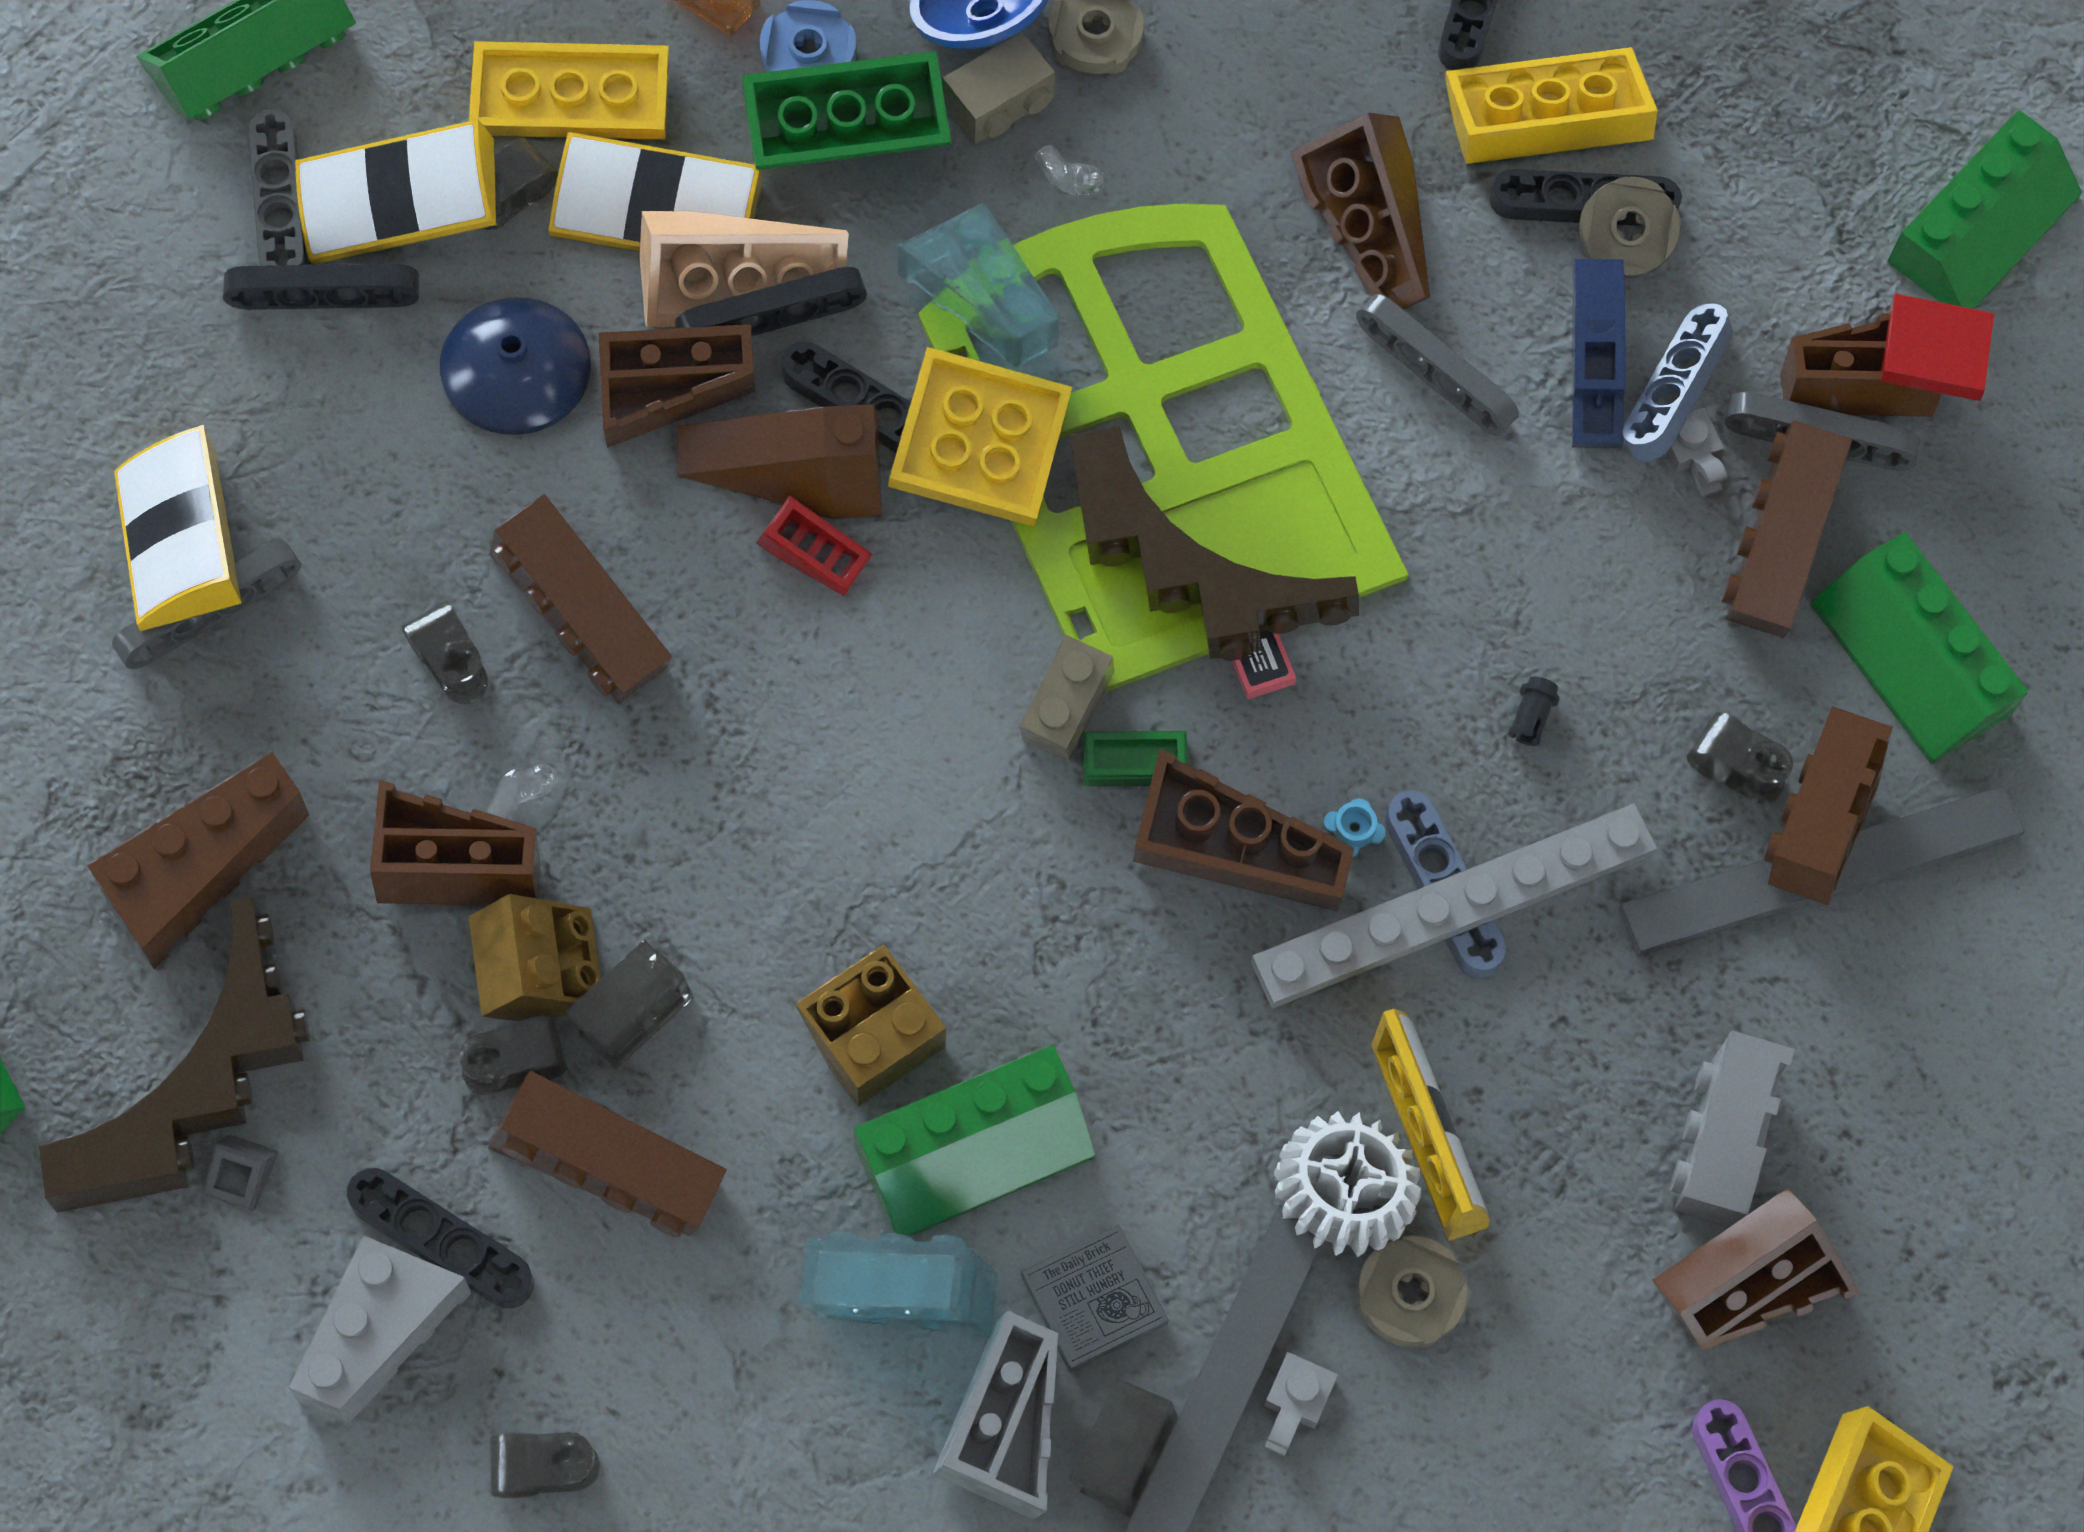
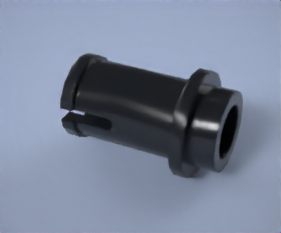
(1533, 710)

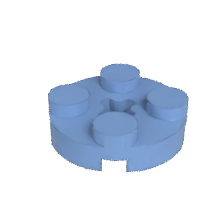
(804, 22)

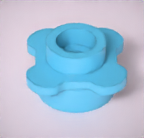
(1358, 813)

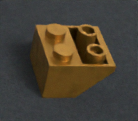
(532, 957)
(872, 1025)

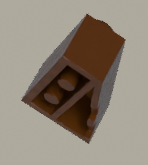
(1842, 374)
(670, 375)
(1829, 807)

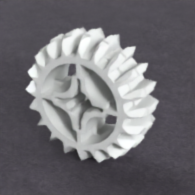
(1320, 1197)

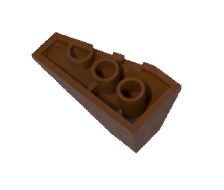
(1369, 197)
(814, 454)

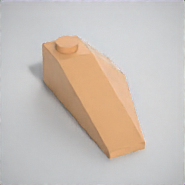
(712, 257)

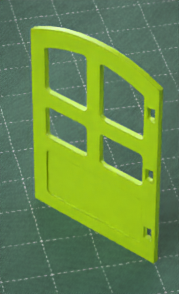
(1268, 505)

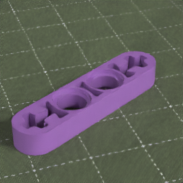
(1741, 1506)

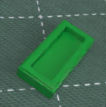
(1127, 756)

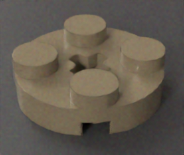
(1090, 52)
(1651, 209)
(1384, 1306)

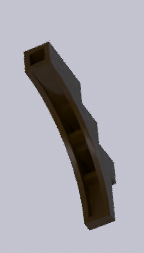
(1179, 572)
(144, 1146)

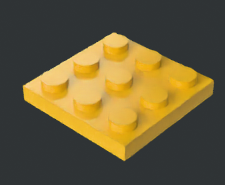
(980, 436)

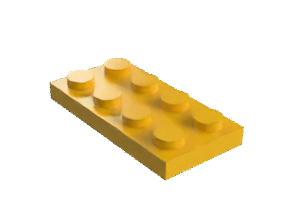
(570, 88)

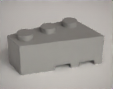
(1729, 1129)
(372, 1326)
(1004, 1421)

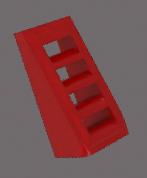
(810, 522)

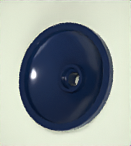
(517, 389)

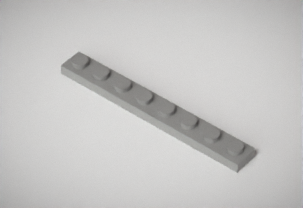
(1453, 905)

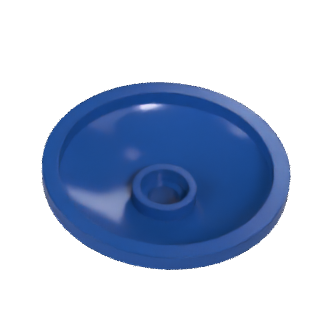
(973, 22)

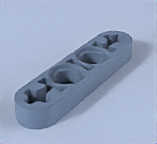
(1669, 379)
(1430, 822)

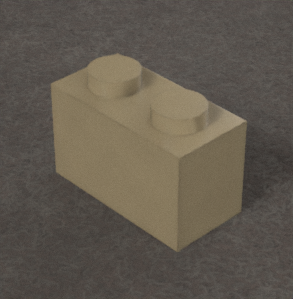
(999, 88)
(1067, 698)

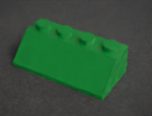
(238, 48)
(845, 110)
(1988, 215)
(1919, 648)
(974, 1142)

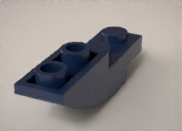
(1598, 353)

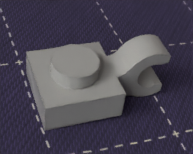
(1699, 450)
(1298, 1397)

